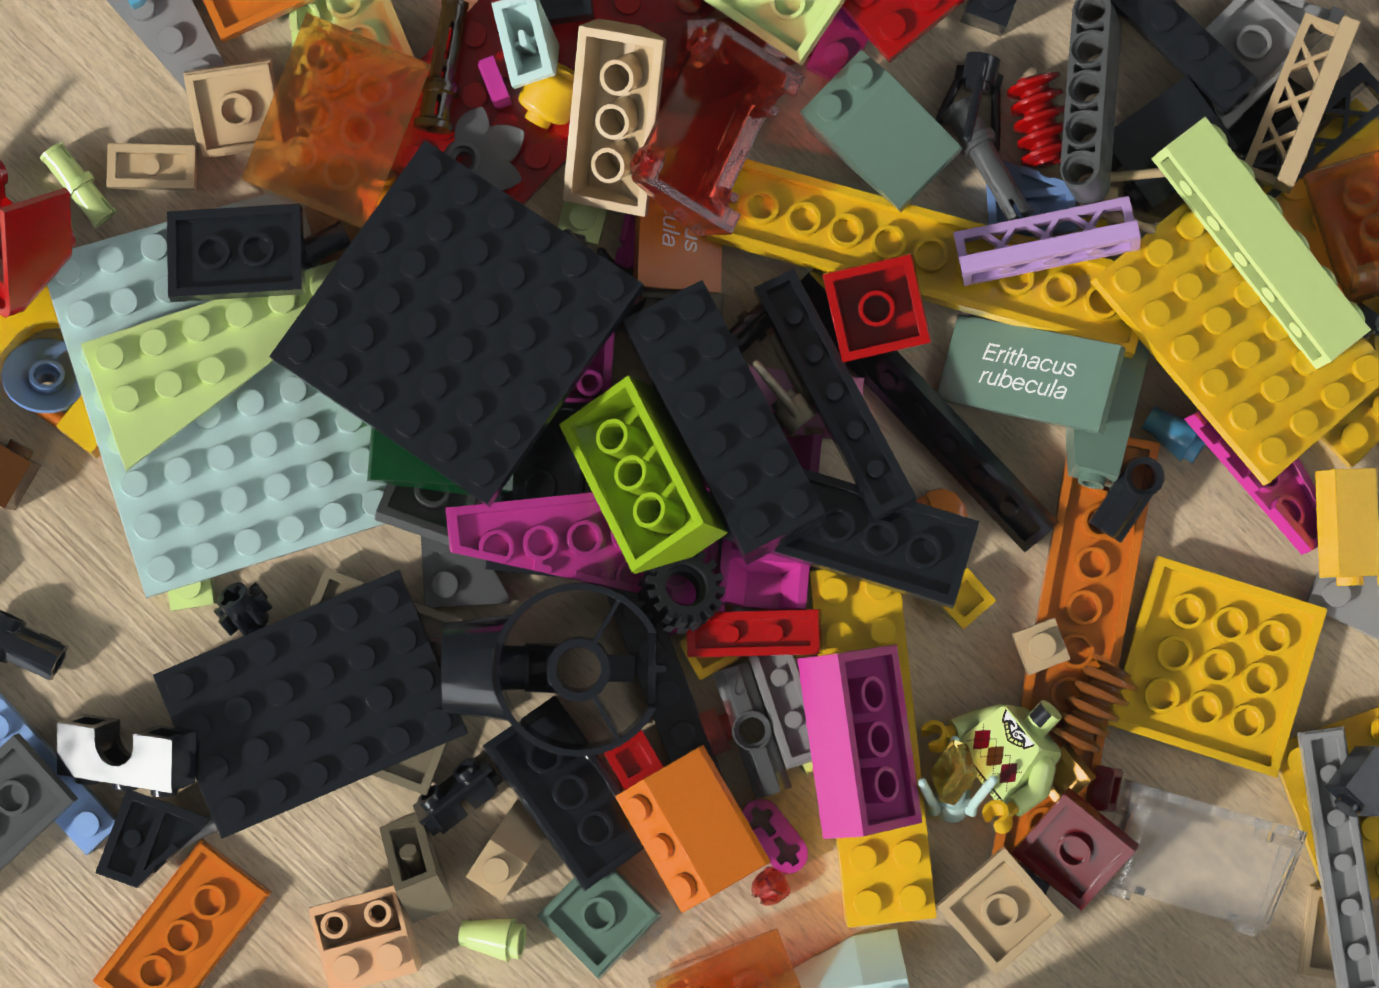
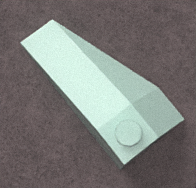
(857, 962)

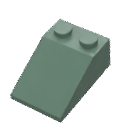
(879, 131)

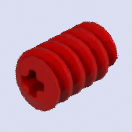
(1038, 119)

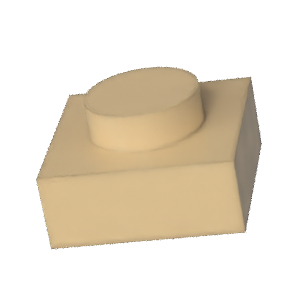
(1040, 646)

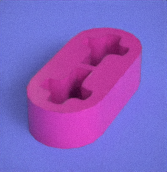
(783, 829)

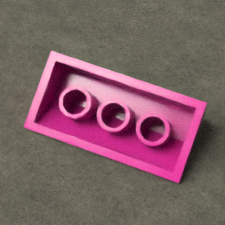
(859, 742)

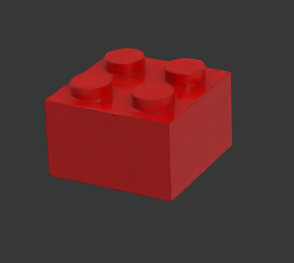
(877, 307)

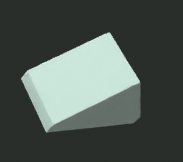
(526, 41)

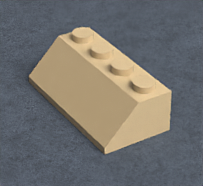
(612, 113)

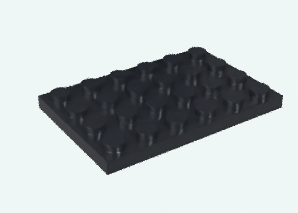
(310, 703)

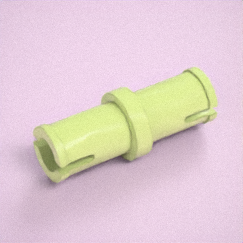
(78, 183)

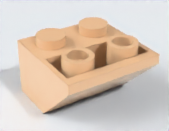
(365, 939)

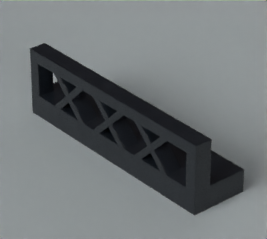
(1344, 90)

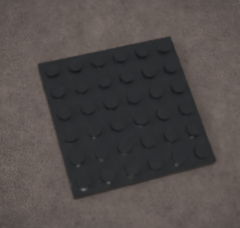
(457, 323)

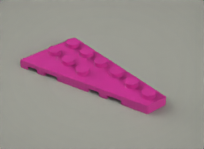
(558, 538)

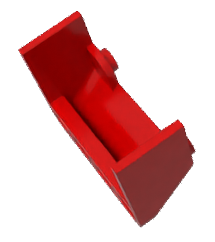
(33, 244)

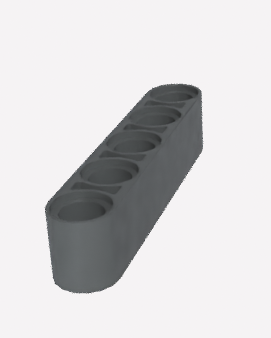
(1095, 115)

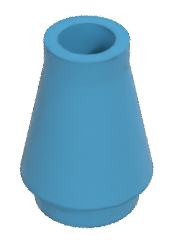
(1174, 434)

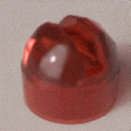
(770, 887)

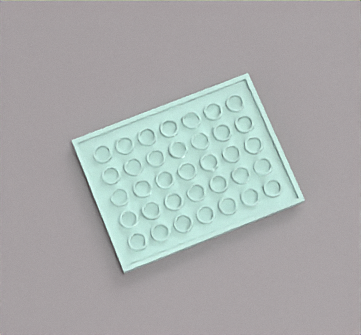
(244, 480)

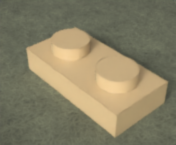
(152, 167)

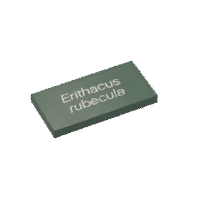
(1031, 373)

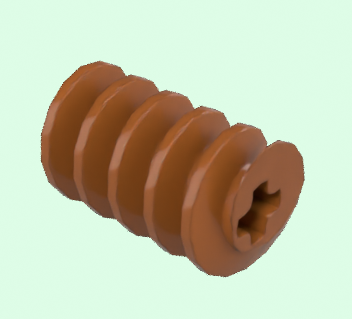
(1094, 704)

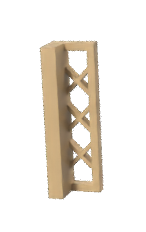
(1317, 99)

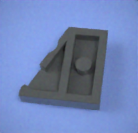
(457, 578)

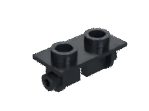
(470, 780)

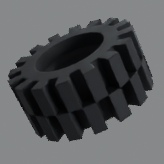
(676, 615)

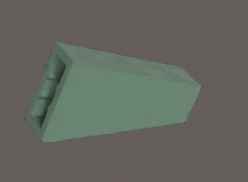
(1098, 457)

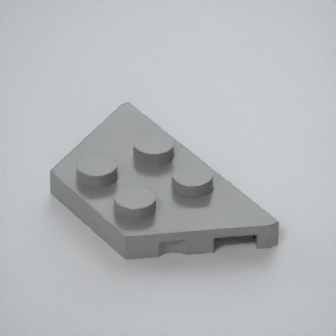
(1261, 38)

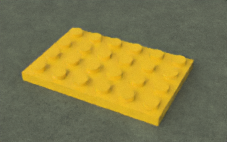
(1229, 348)

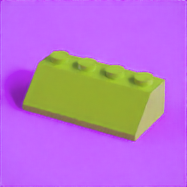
(642, 476)

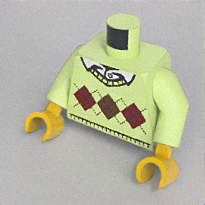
(1012, 747)

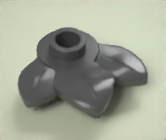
(489, 147)

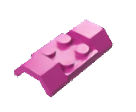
(771, 580)

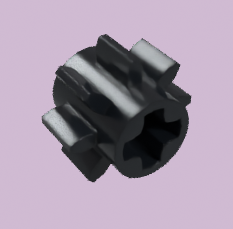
(242, 608)

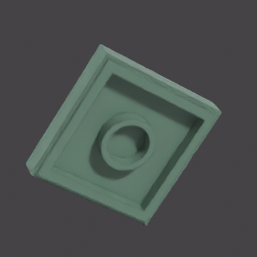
(601, 921)

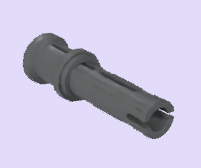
(987, 160)

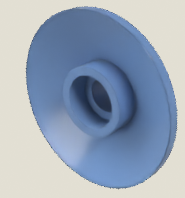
(38, 363)

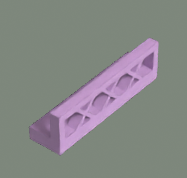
(1048, 250)

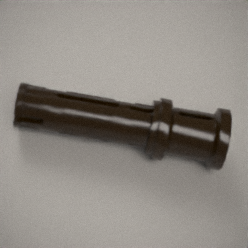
(443, 89)

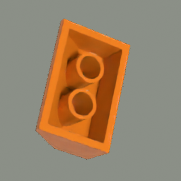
(692, 829)

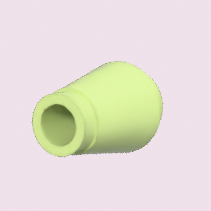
(494, 937)

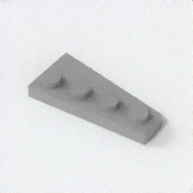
(173, 34)

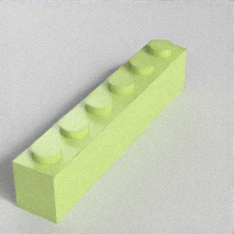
(1261, 243)

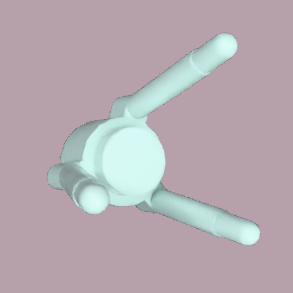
(963, 807)

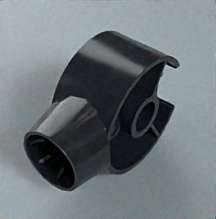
(481, 667)

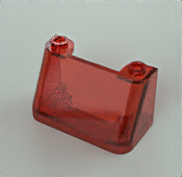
(710, 127)

